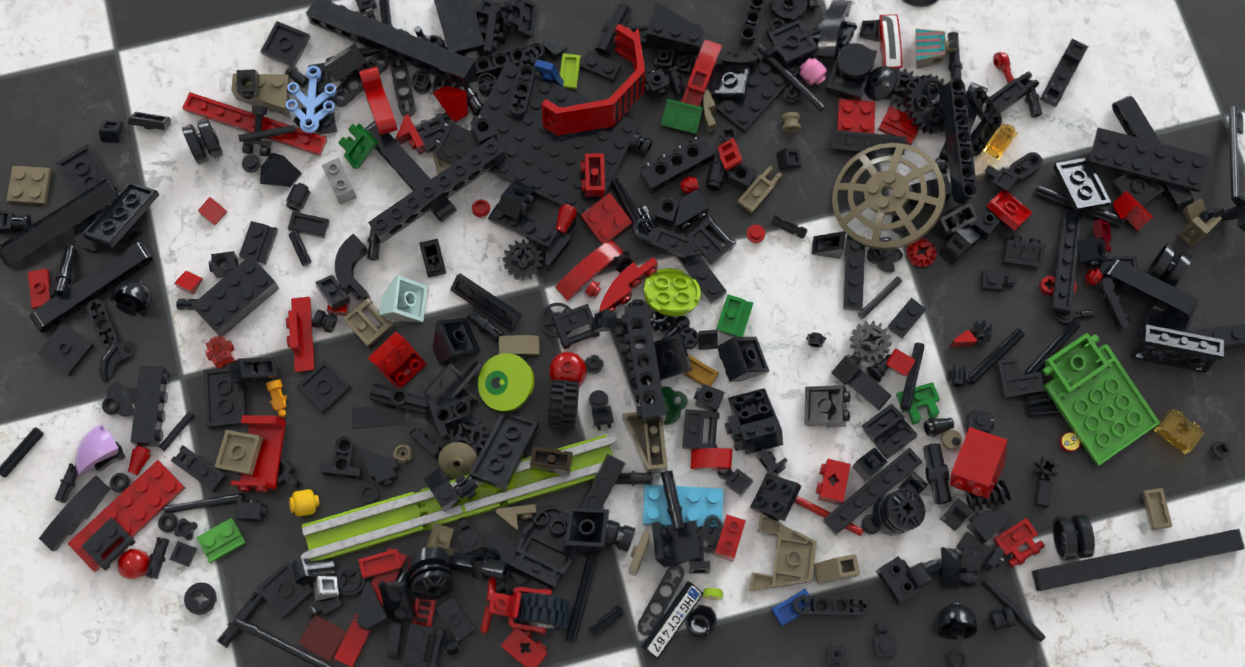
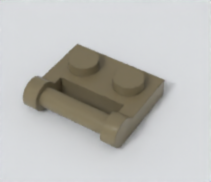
(363, 326)

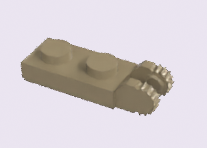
(758, 191)

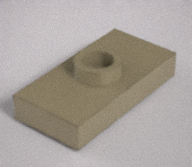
(1157, 509)

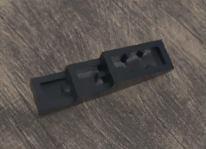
(72, 515)

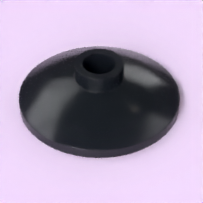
(881, 83)

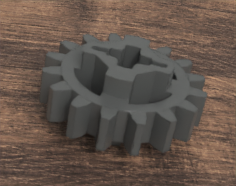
(872, 349)

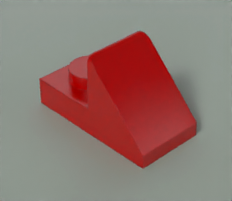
(408, 132)
(1131, 210)

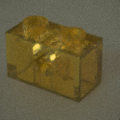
(1186, 438)

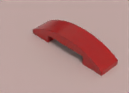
(587, 269)

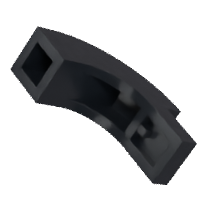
(346, 259)

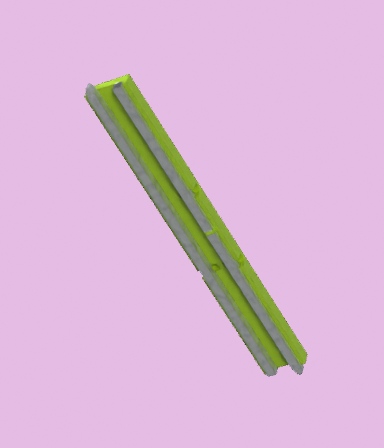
(420, 510)

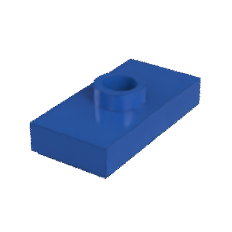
(549, 72)

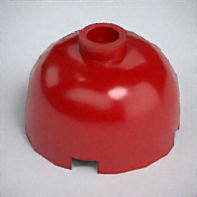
(568, 367)

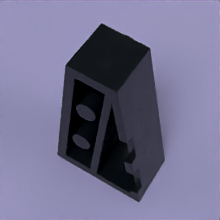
(673, 31)

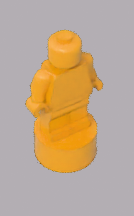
(278, 400)

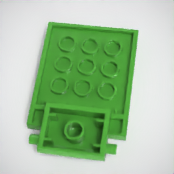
(1097, 398)

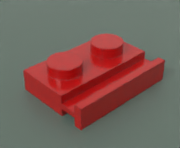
(896, 124)

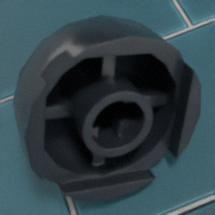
(132, 297)
(956, 621)

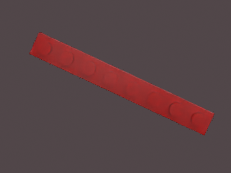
(245, 121)

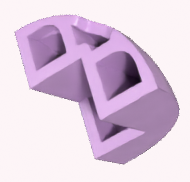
(93, 448)

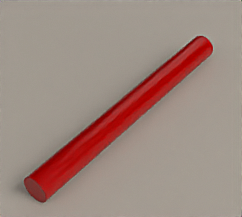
(824, 513)

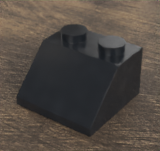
(742, 358)

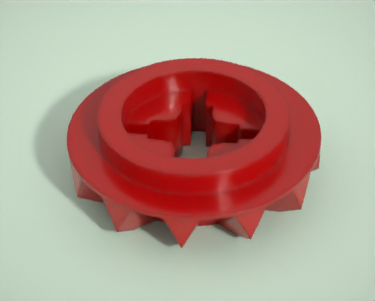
(921, 260)

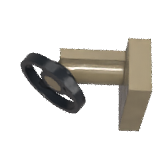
(1198, 229)

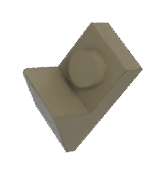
(511, 514)
(441, 538)

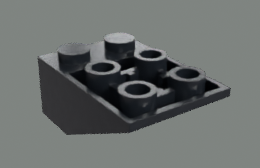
(756, 421)

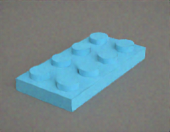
(695, 502)

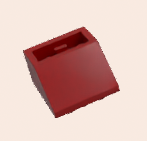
(397, 360)

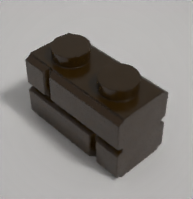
(551, 460)

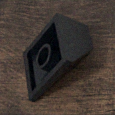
(454, 341)

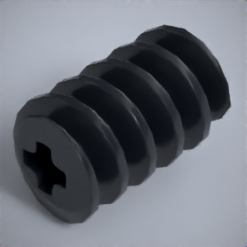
(999, 492)

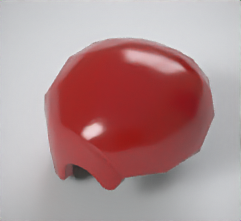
(133, 563)

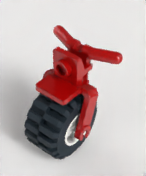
(534, 610)

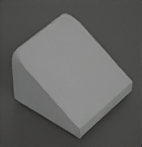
(325, 587)

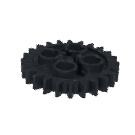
(918, 94)

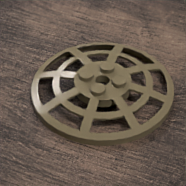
(891, 204)

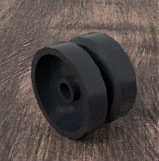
(202, 141)
(1168, 267)
(1073, 537)

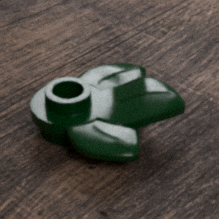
(673, 410)

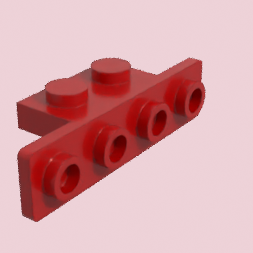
(301, 334)

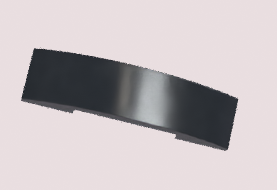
(831, 28)
(1063, 73)

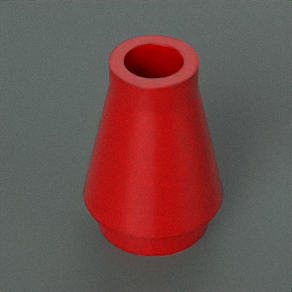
(565, 217)
(138, 459)

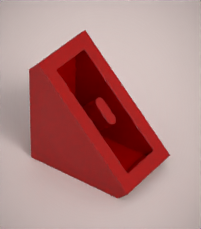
(453, 102)

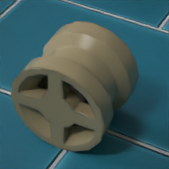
(791, 122)

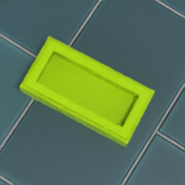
(570, 71)

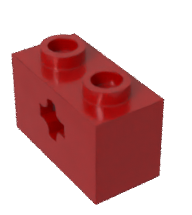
(840, 472)
(729, 538)
(522, 637)

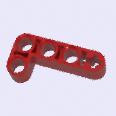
(378, 101)

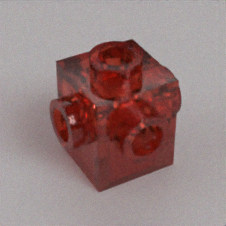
(220, 351)

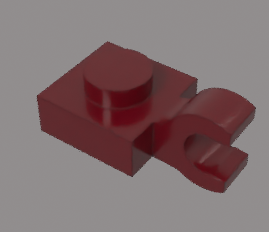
(1102, 230)

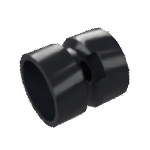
(612, 533)

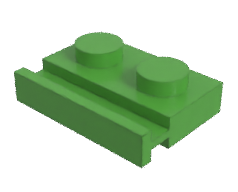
(221, 540)

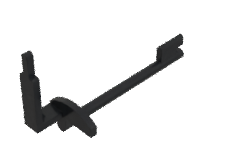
(1238, 211)

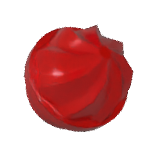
(689, 185)

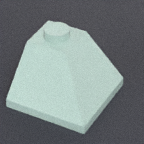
(404, 300)

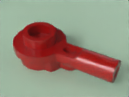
(1002, 62)

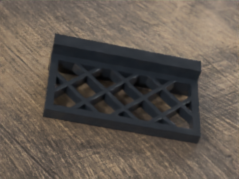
(1173, 341)

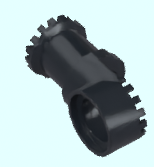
(472, 100)

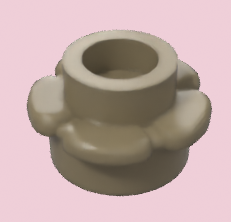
(400, 449)

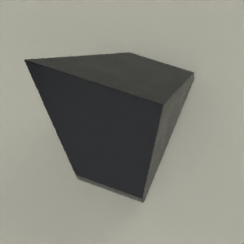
(278, 171)

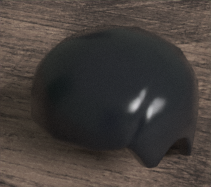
(701, 621)

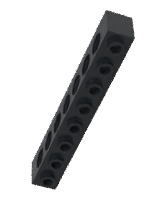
(437, 190)

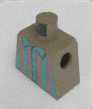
(932, 47)

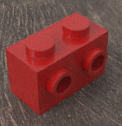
(594, 175)

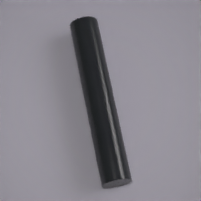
(176, 431)

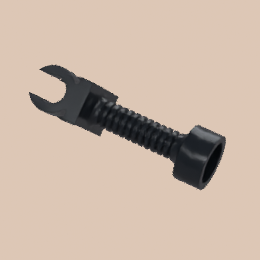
(265, 148)

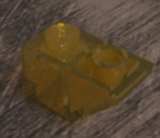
(1001, 140)

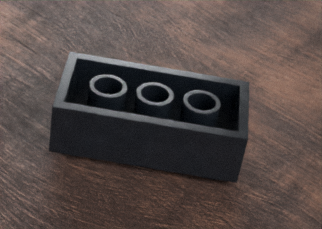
(235, 296)

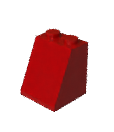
(979, 463)

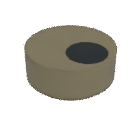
(951, 439)

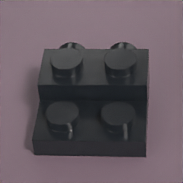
(826, 406)

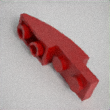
(701, 73)
(620, 290)

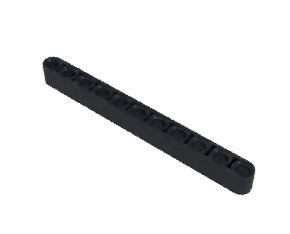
(1137, 560)

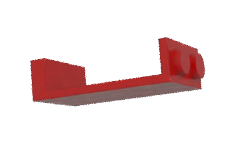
(268, 460)

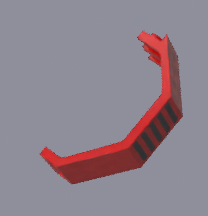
(603, 112)

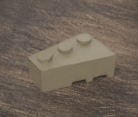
(272, 92)
(648, 442)

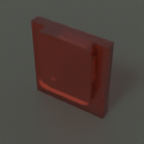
(322, 637)

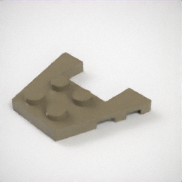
(792, 557)

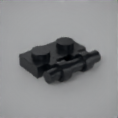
(430, 136)

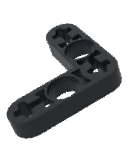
(990, 119)

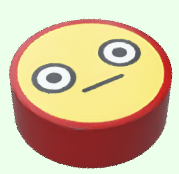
(1069, 442)

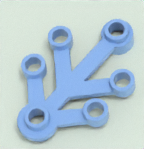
(312, 101)

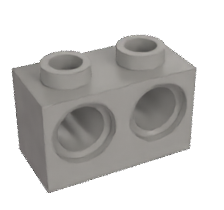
(339, 181)

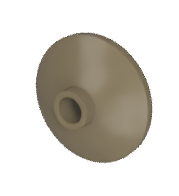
(457, 452)

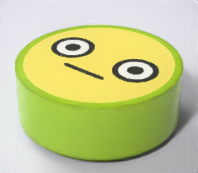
(713, 594)

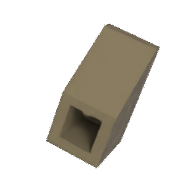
(837, 569)

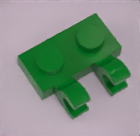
(360, 149)
(923, 396)

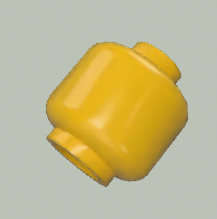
(303, 503)

